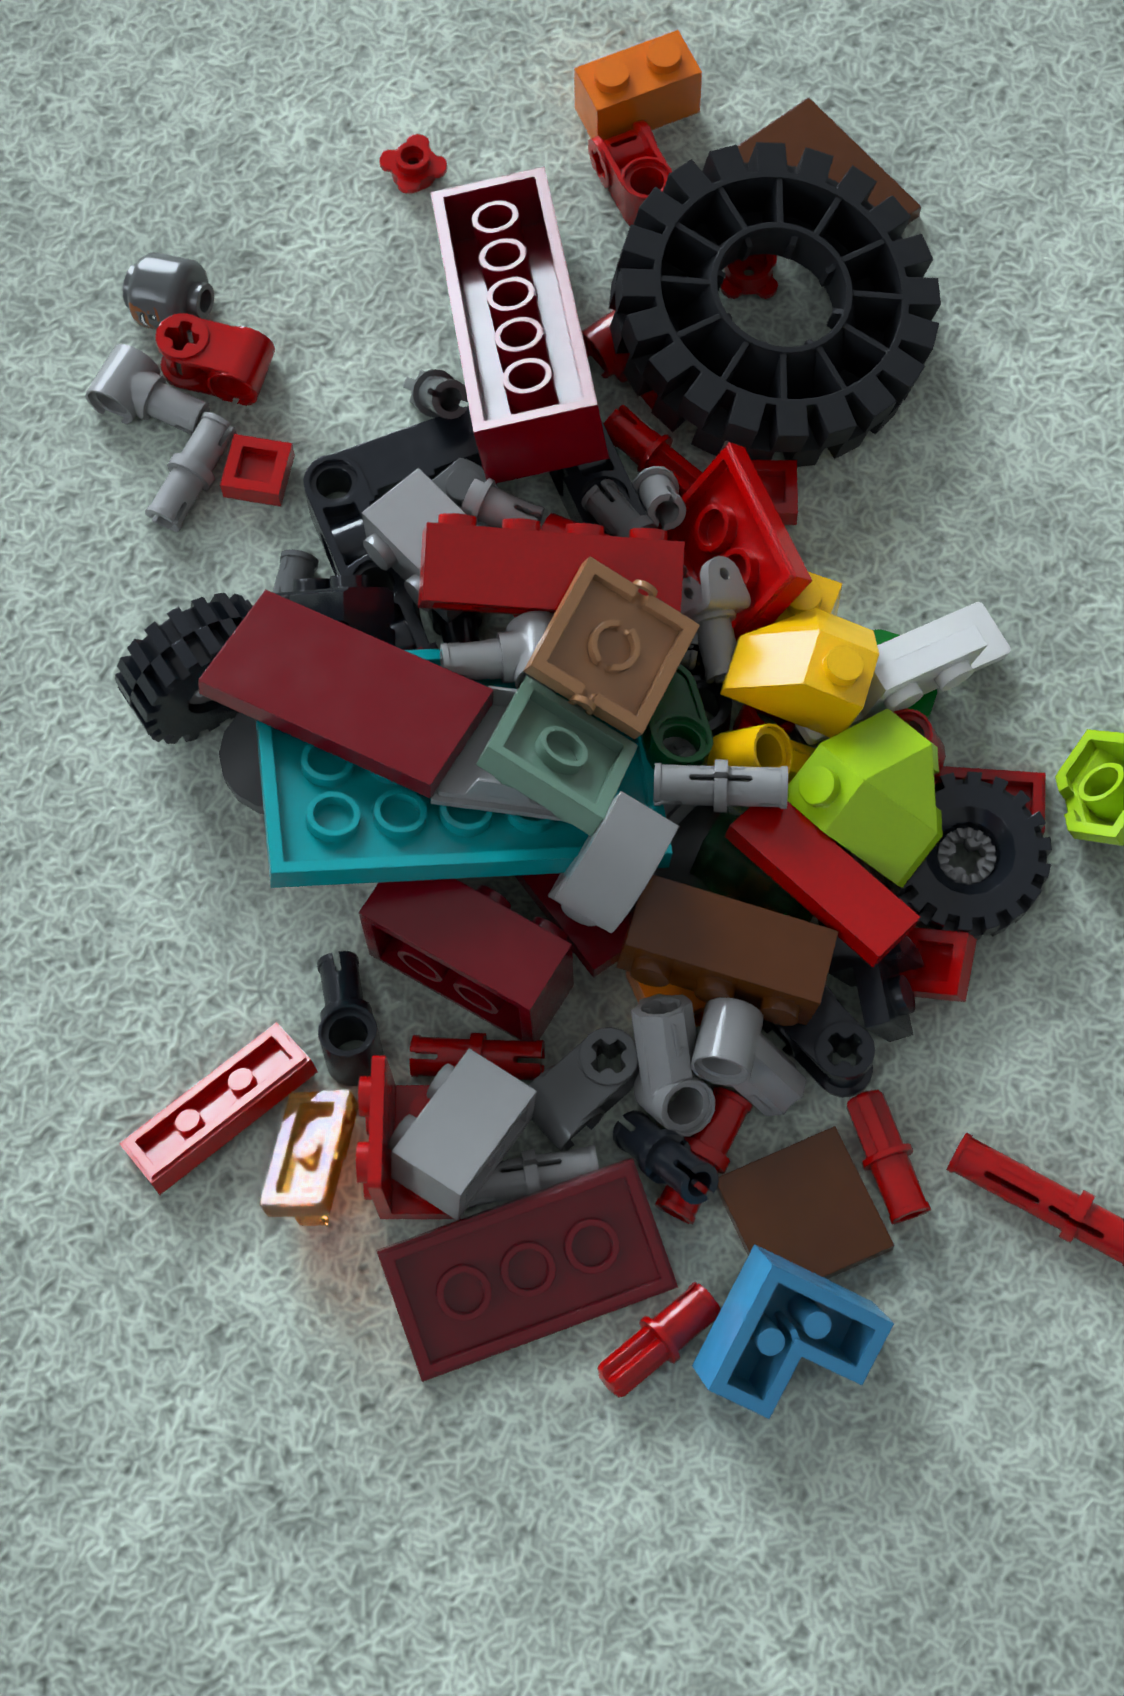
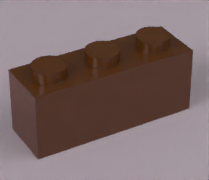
(727, 950)

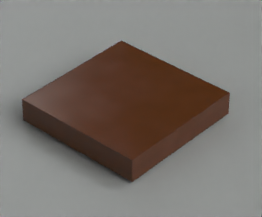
(806, 1206)

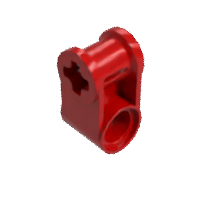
(629, 167)
(218, 362)

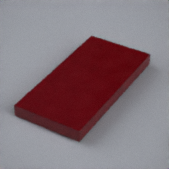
(347, 693)
(527, 1269)

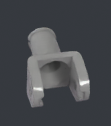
(714, 608)

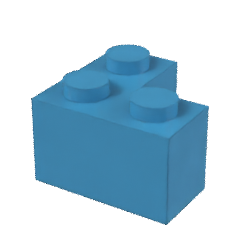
(776, 1319)

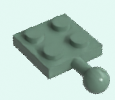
(558, 756)

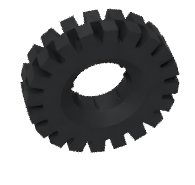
(744, 387)

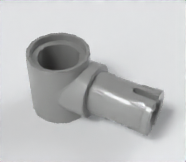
(133, 387)
(501, 656)

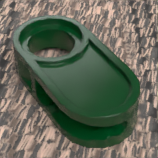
(678, 715)

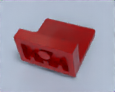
(384, 1108)

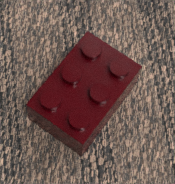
(472, 951)

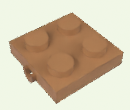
(612, 647)

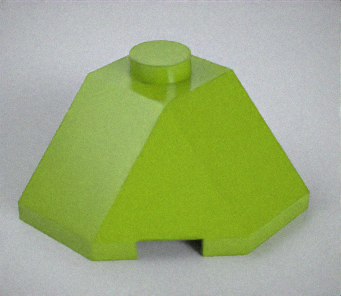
(1094, 787)
(874, 793)

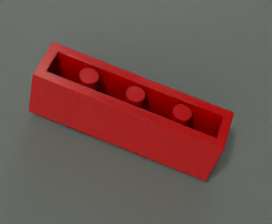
(531, 569)

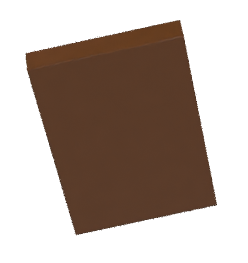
(812, 128)

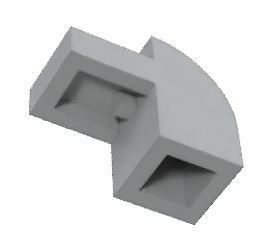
(614, 864)

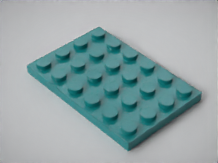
(355, 827)

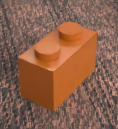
(644, 82)

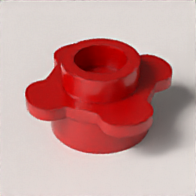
(417, 176)
(760, 283)

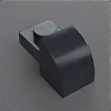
(882, 991)

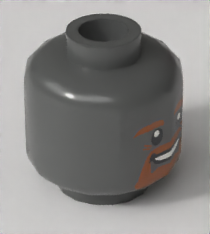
(165, 287)

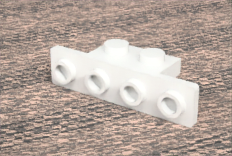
(929, 659)

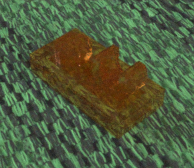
(309, 1156)

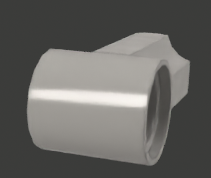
(665, 1049)
(738, 1055)

